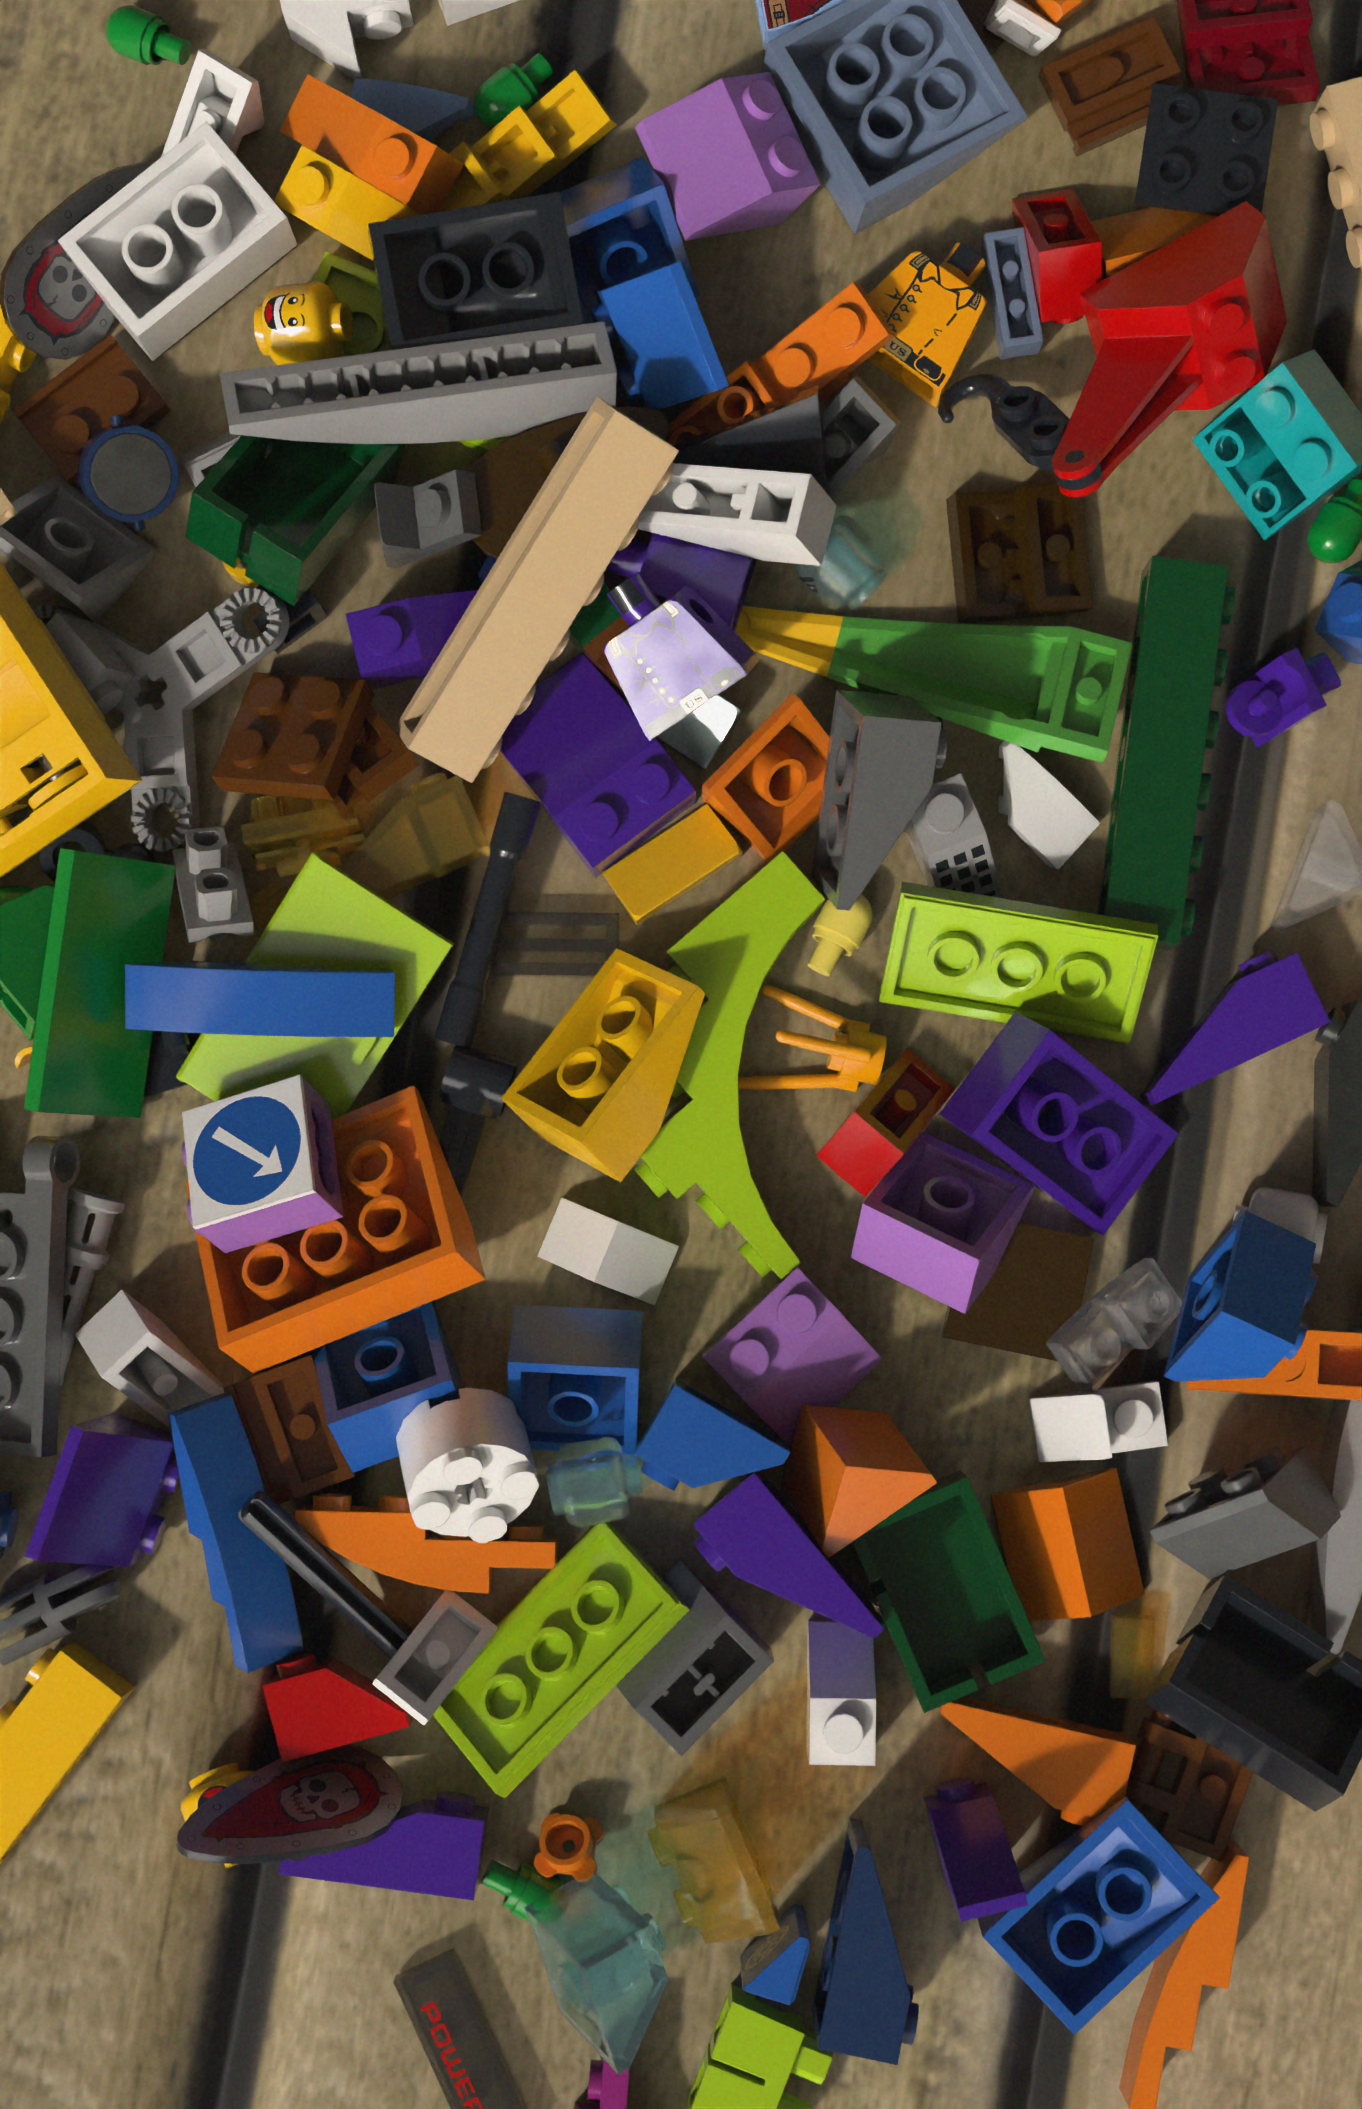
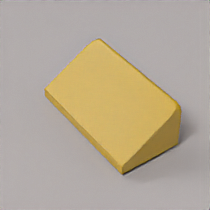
(672, 864)

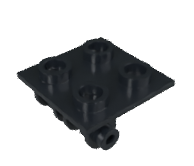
(1205, 150)

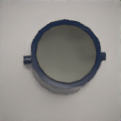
(128, 472)

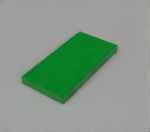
(100, 919)

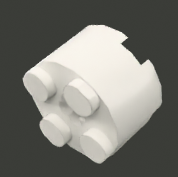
(467, 1465)

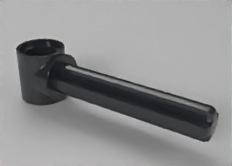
(474, 1089)

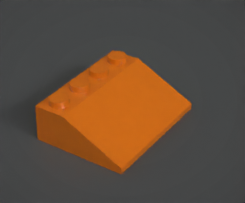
(390, 1252)

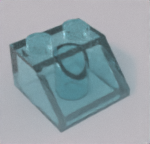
(601, 1964)

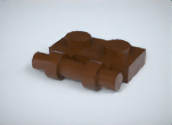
(1205, 1793)

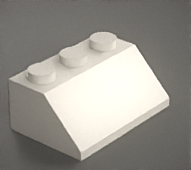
(179, 240)

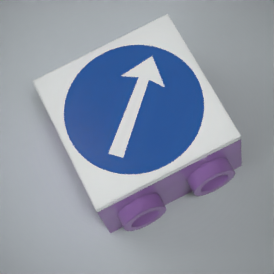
(261, 1164)

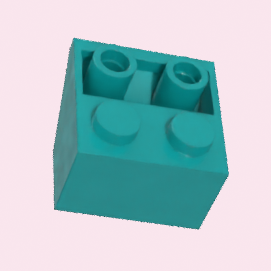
(1286, 443)

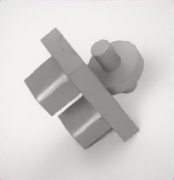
(211, 886)

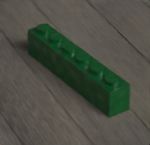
(1164, 745)

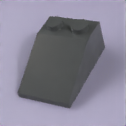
(873, 784)

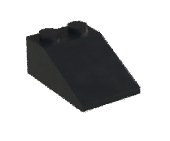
(475, 272)

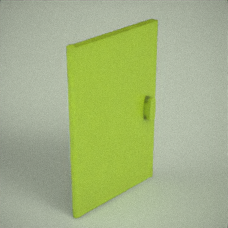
(335, 925)

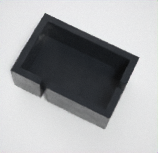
(1248, 1693)

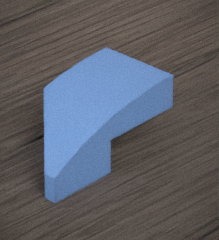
(412, 106)

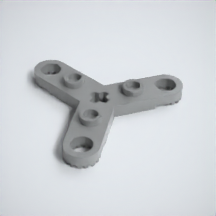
(194, 668)

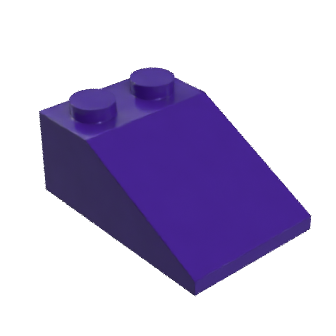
(594, 766)
(1059, 1122)
(106, 1494)
(772, 1548)

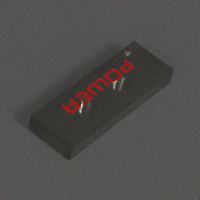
(457, 2035)

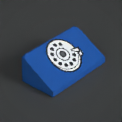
(776, 1961)

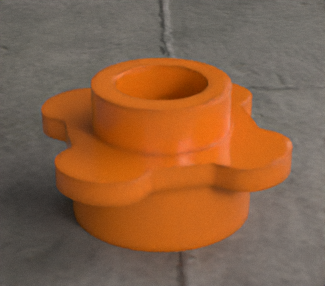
(558, 1831)

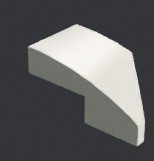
(1041, 808)

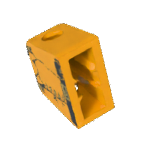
(932, 319)

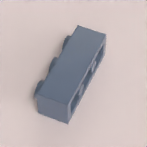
(1011, 293)

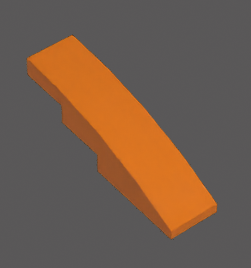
(1175, 1984)

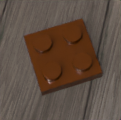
(293, 735)

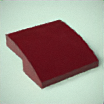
(1249, 48)

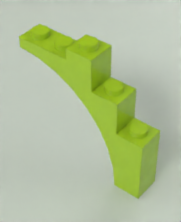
(703, 1142)

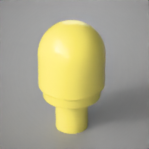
(839, 933)

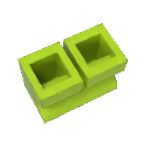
(753, 2057)

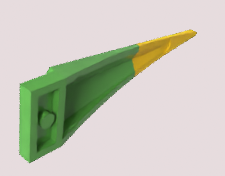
(1007, 681)

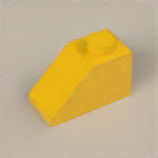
(336, 200)

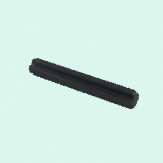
(324, 1572)

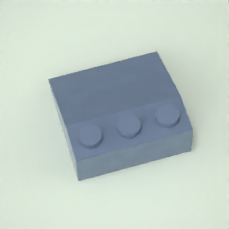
(890, 99)

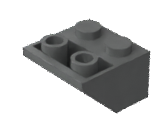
(1249, 1513)
(696, 1665)

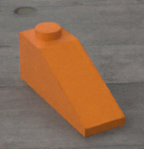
(371, 146)
(1061, 1760)

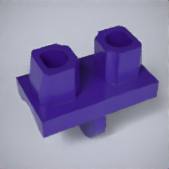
(1281, 695)

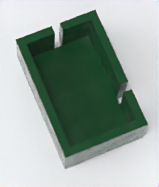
(287, 509)
(946, 1594)

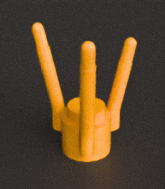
(853, 1054)

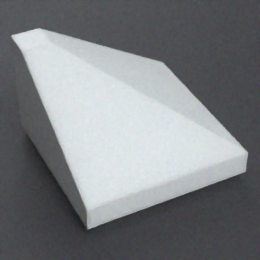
(1021, 26)

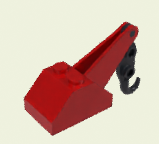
(1166, 339)

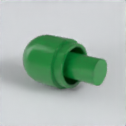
(145, 37)
(509, 89)
(1337, 526)
(519, 1886)

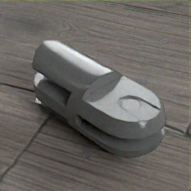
(52, 1607)

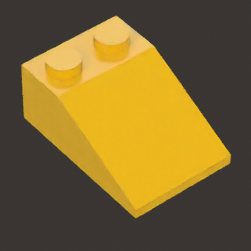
(610, 1065)

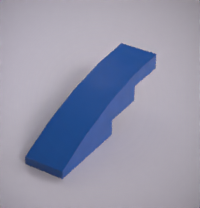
(259, 999)
(242, 1570)

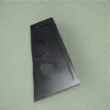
(769, 440)

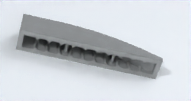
(428, 391)
(1338, 1554)

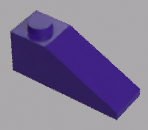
(404, 636)
(1245, 1020)
(973, 1849)
(427, 1850)

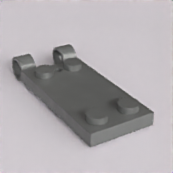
(33, 1296)

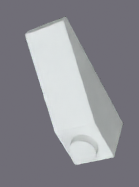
(744, 512)

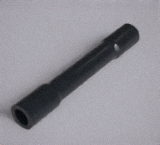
(468, 989)

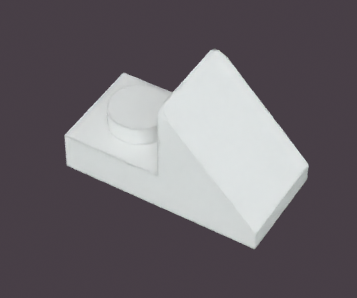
(331, 26)
(222, 98)
(1098, 1422)
(435, 1656)

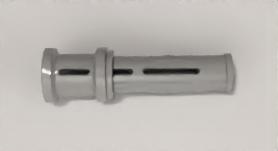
(87, 1254)

